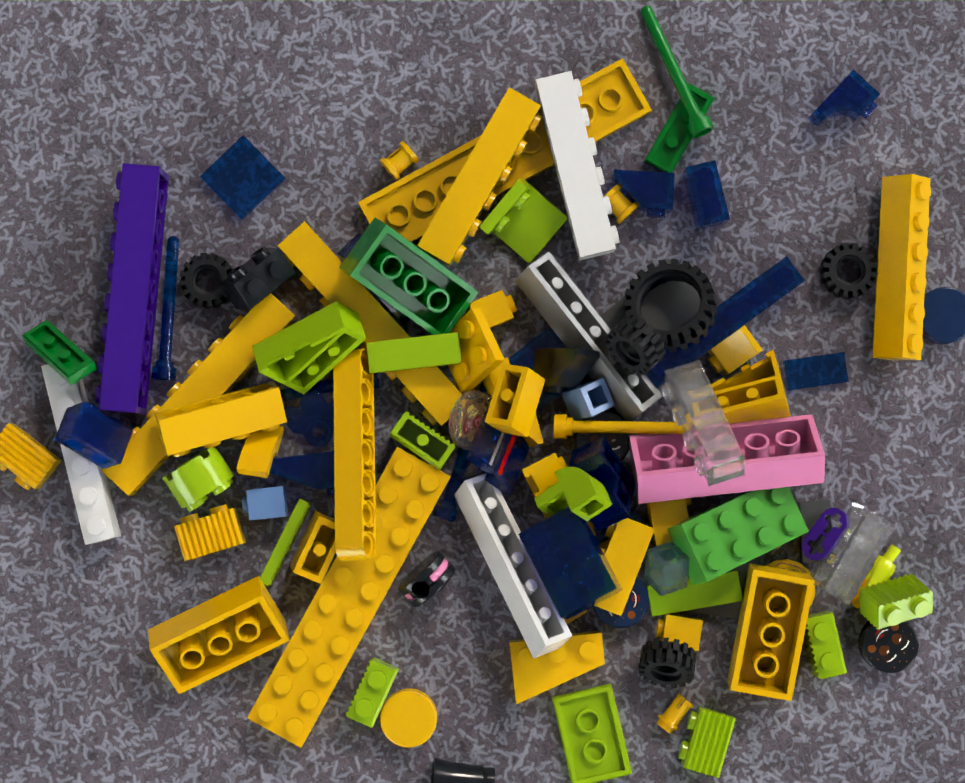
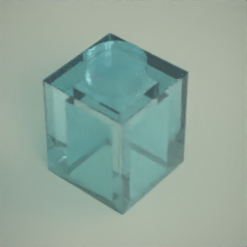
(666, 568)

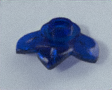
(312, 412)

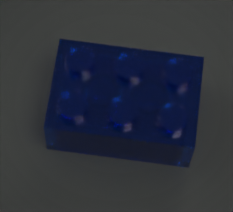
(570, 563)

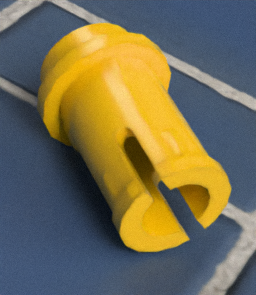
(672, 716)

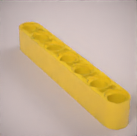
(354, 458)

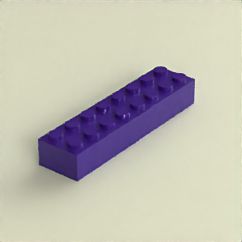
(133, 289)

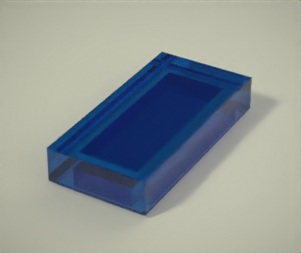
(815, 371)

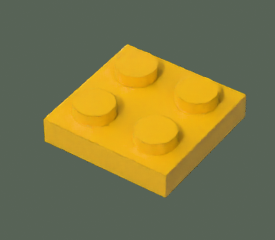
(478, 350)

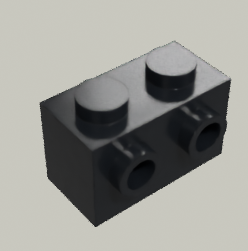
(257, 277)

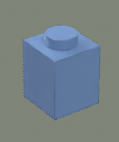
(588, 399)
(265, 503)

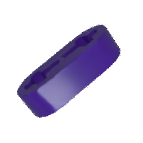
(820, 528)

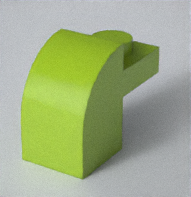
(577, 491)

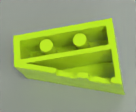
(310, 347)

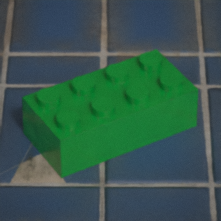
(408, 278)

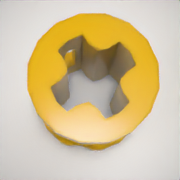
(399, 160)
(620, 204)

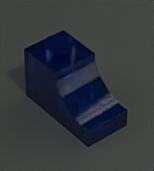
(850, 99)

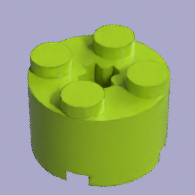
(198, 478)

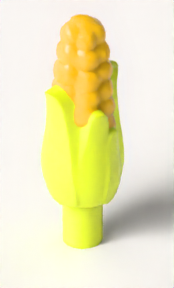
(881, 571)

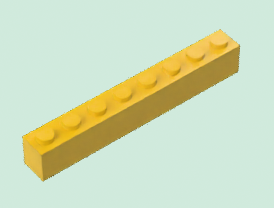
(322, 271)
(215, 376)

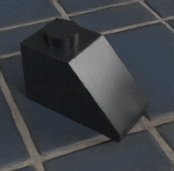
(563, 366)

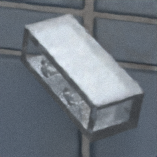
(854, 555)

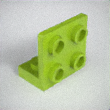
(524, 220)

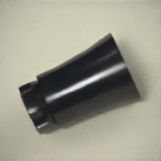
(454, 772)

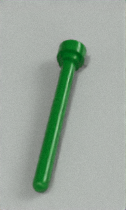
(698, 123)

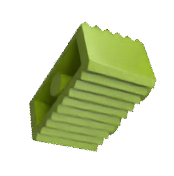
(422, 440)
(895, 601)
(824, 645)
(372, 692)
(707, 741)

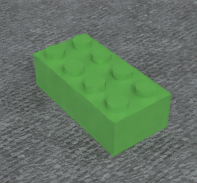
(737, 531)

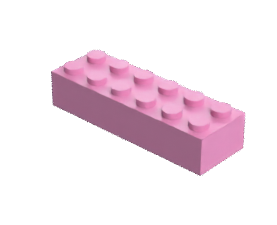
(774, 450)

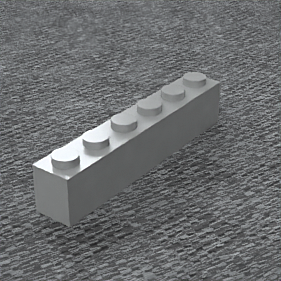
(583, 328)

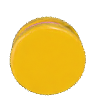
(408, 717)

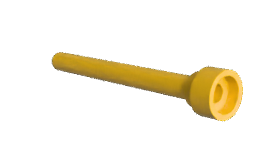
(566, 426)

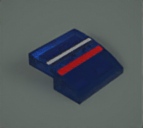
(499, 456)

